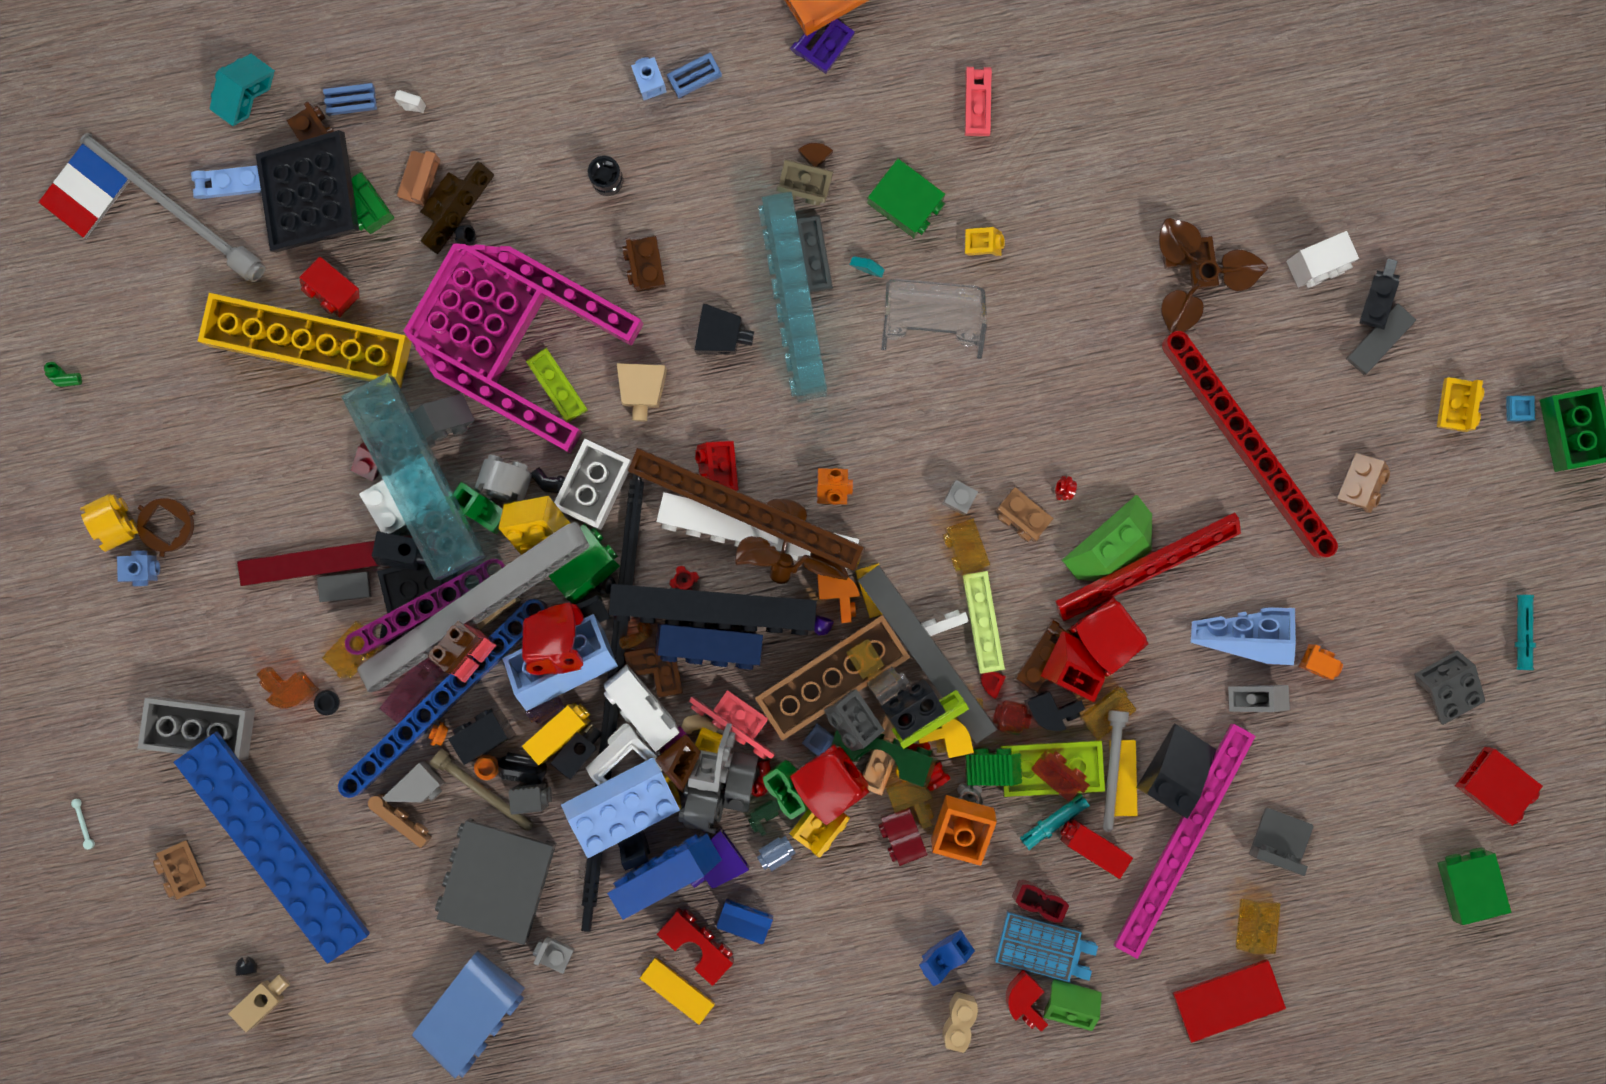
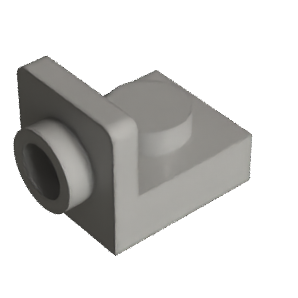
(553, 954)

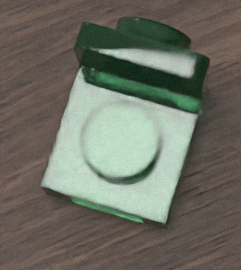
(768, 811)

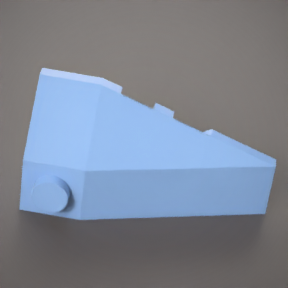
(1257, 636)

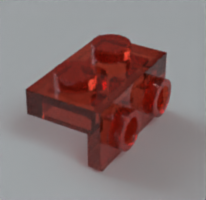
(1056, 774)

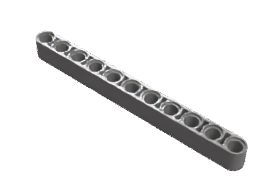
(474, 605)

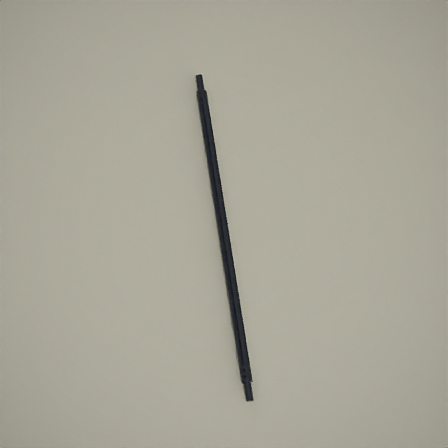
(610, 712)

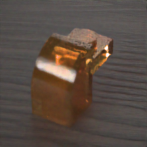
(287, 694)

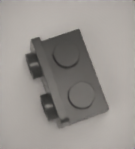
(854, 721)

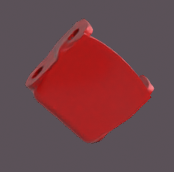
(1110, 635)
(550, 640)
(830, 784)

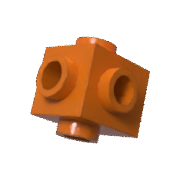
(833, 486)

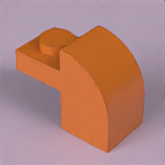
(838, 588)

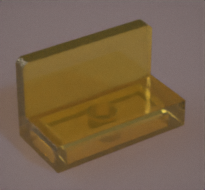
(1097, 716)

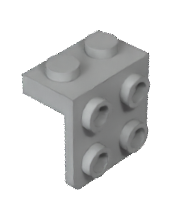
(713, 767)

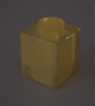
(865, 660)

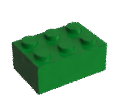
(1575, 428)

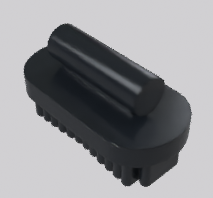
(521, 769)

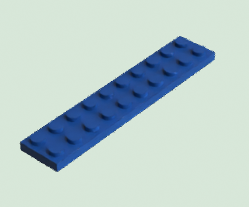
(271, 847)

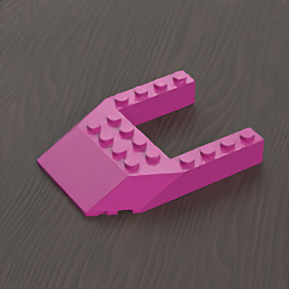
(479, 316)

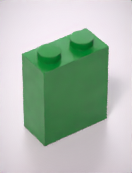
(906, 199)
(587, 569)
(1474, 886)

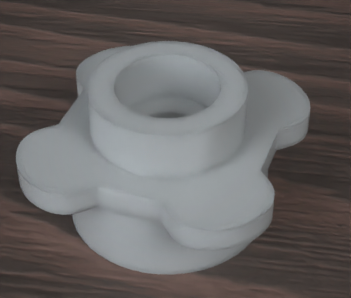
(974, 790)

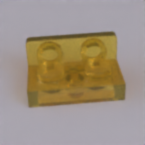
(966, 547)
(341, 660)

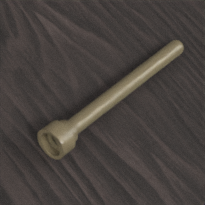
(443, 762)

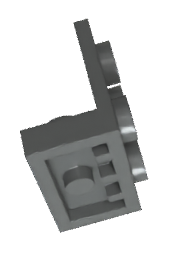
(1452, 686)
(1281, 841)

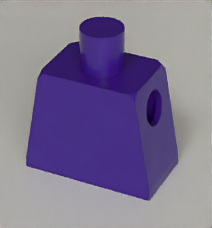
(731, 865)

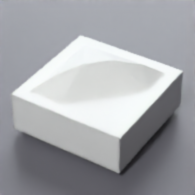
(410, 102)

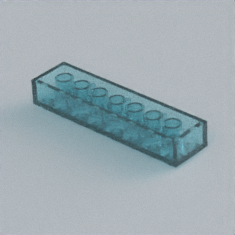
(794, 297)
(413, 476)

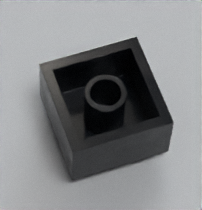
(479, 738)

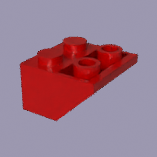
(1074, 668)

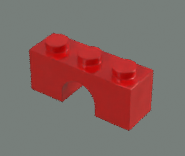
(682, 929)

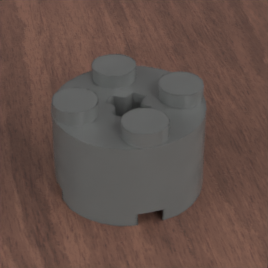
(702, 808)

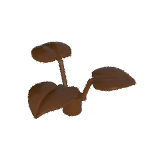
(1176, 243)
(759, 552)

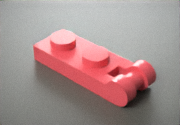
(978, 102)

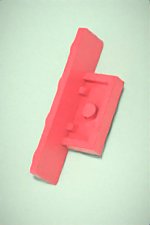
(744, 719)

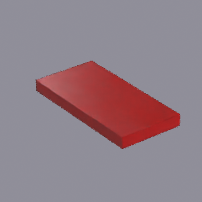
(1229, 1000)

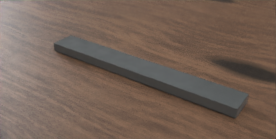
(925, 650)

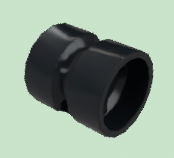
(605, 175)

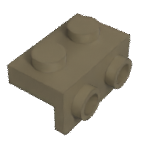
(805, 181)

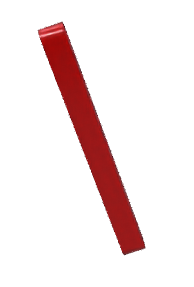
(1260, 450)

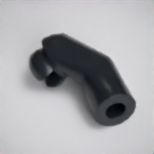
(547, 484)

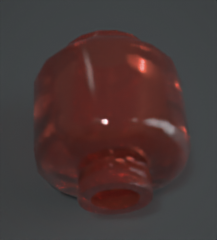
(1012, 717)

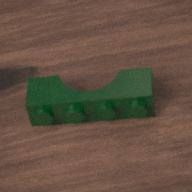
(913, 765)

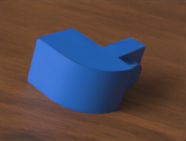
(946, 956)

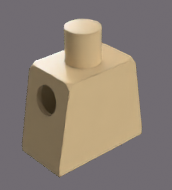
(641, 387)
(253, 1008)

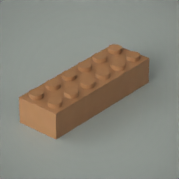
(827, 679)

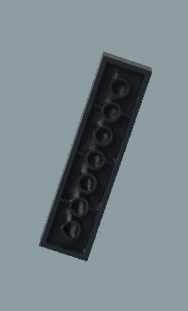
(712, 607)

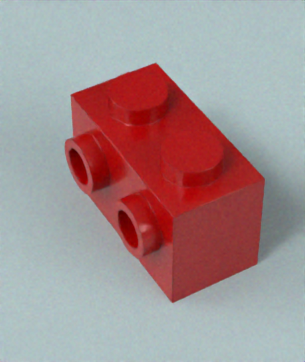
(328, 287)

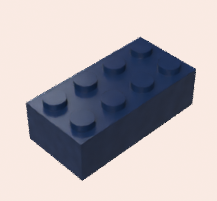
(708, 644)

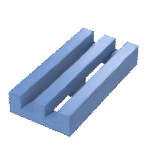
(699, 83)
(347, 99)

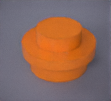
(438, 733)
(486, 767)

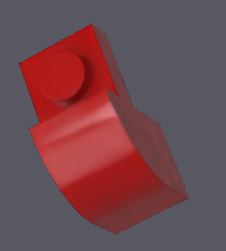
(1019, 999)

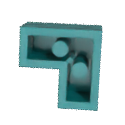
(238, 86)

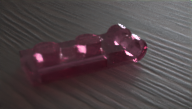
(410, 690)

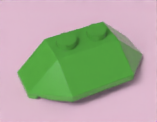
(1114, 544)

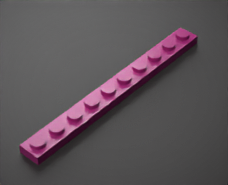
(1183, 843)

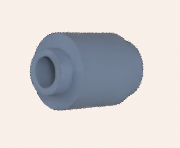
(776, 853)

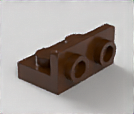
(309, 123)
(644, 262)

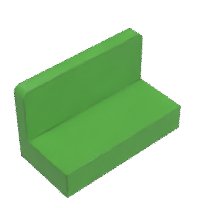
(1073, 1005)

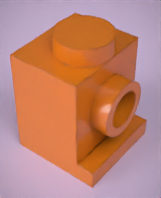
(1321, 662)

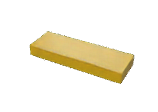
(1127, 780)
(677, 990)

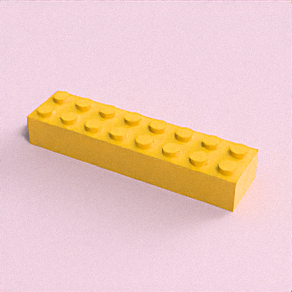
(303, 339)

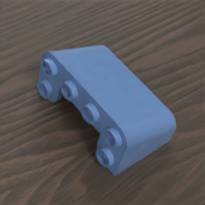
(468, 1014)

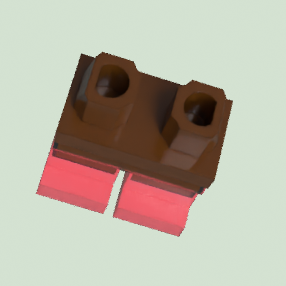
(456, 646)

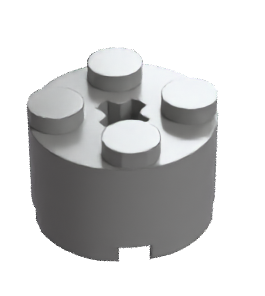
(503, 480)

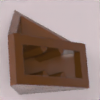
(679, 761)

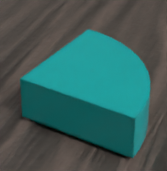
(867, 266)

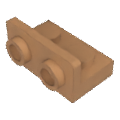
(1023, 515)
(179, 870)

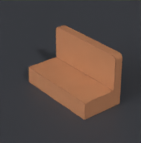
(419, 177)

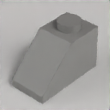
(1259, 698)
(416, 786)

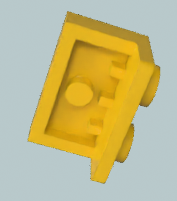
(1460, 404)
(816, 835)

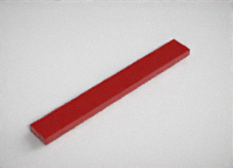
(1148, 566)

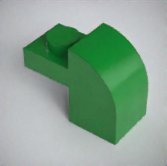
(479, 507)

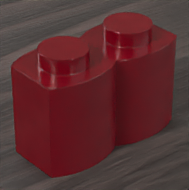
(903, 836)
(1045, 902)

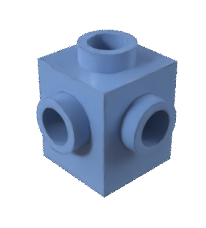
(138, 568)

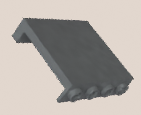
(495, 881)

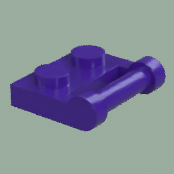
(827, 47)

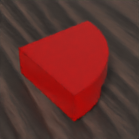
(992, 683)

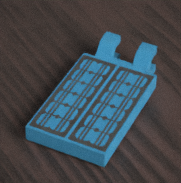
(1043, 948)

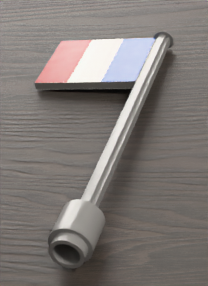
(95, 181)

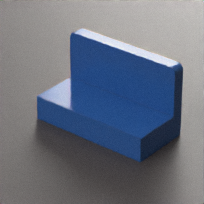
(744, 921)

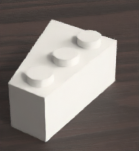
(641, 708)

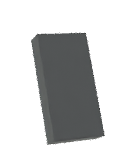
(344, 587)

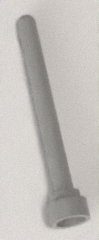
(1117, 721)

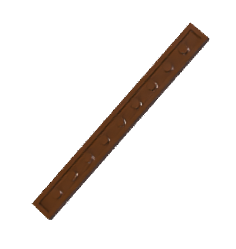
(747, 509)

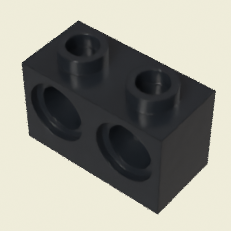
(913, 709)

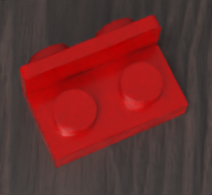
(718, 462)

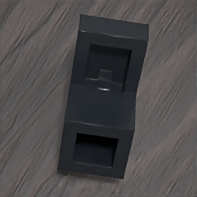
(1047, 714)
(634, 851)

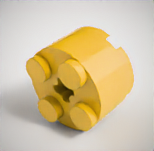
(108, 521)

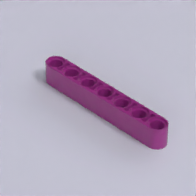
(414, 609)

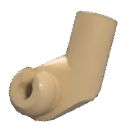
(696, 722)

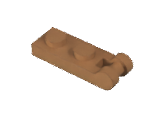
(399, 820)

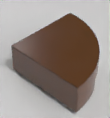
(815, 153)

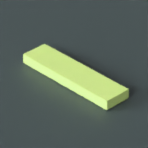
(983, 622)

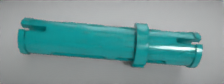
(1525, 622)
(1053, 822)

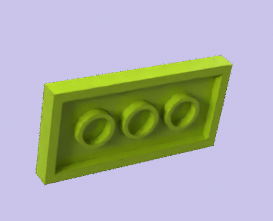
(1083, 755)

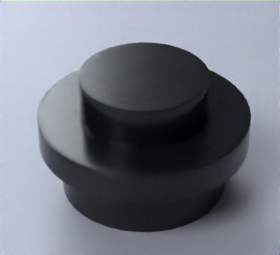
(326, 702)

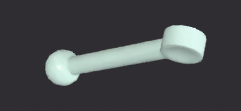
(88, 843)

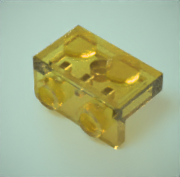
(1258, 926)

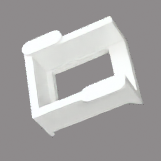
(620, 745)

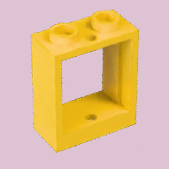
(557, 732)

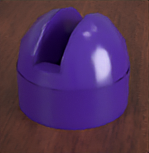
(822, 625)

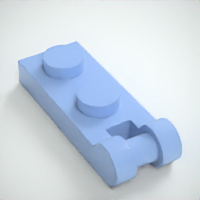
(226, 182)

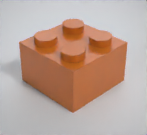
(963, 830)

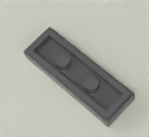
(814, 253)
(1379, 340)

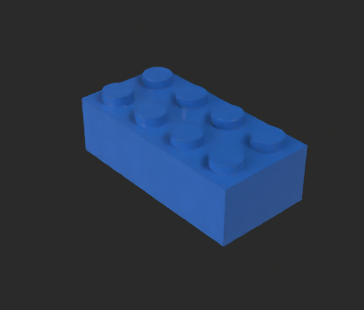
(664, 875)

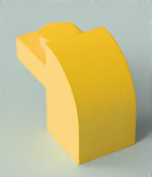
(955, 738)

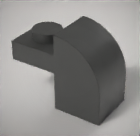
(740, 782)

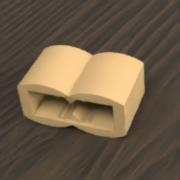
(963, 1014)

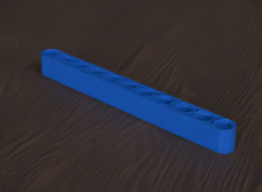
(436, 708)

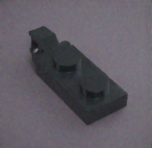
(1381, 296)

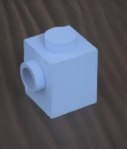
(648, 77)

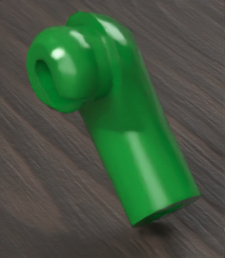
(60, 377)

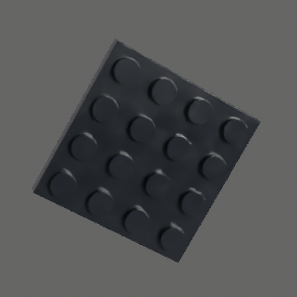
(307, 191)

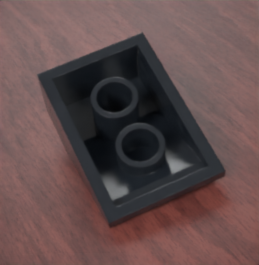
(1178, 771)

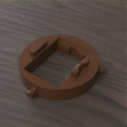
(155, 542)

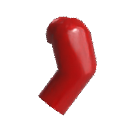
(758, 787)

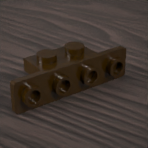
(452, 203)

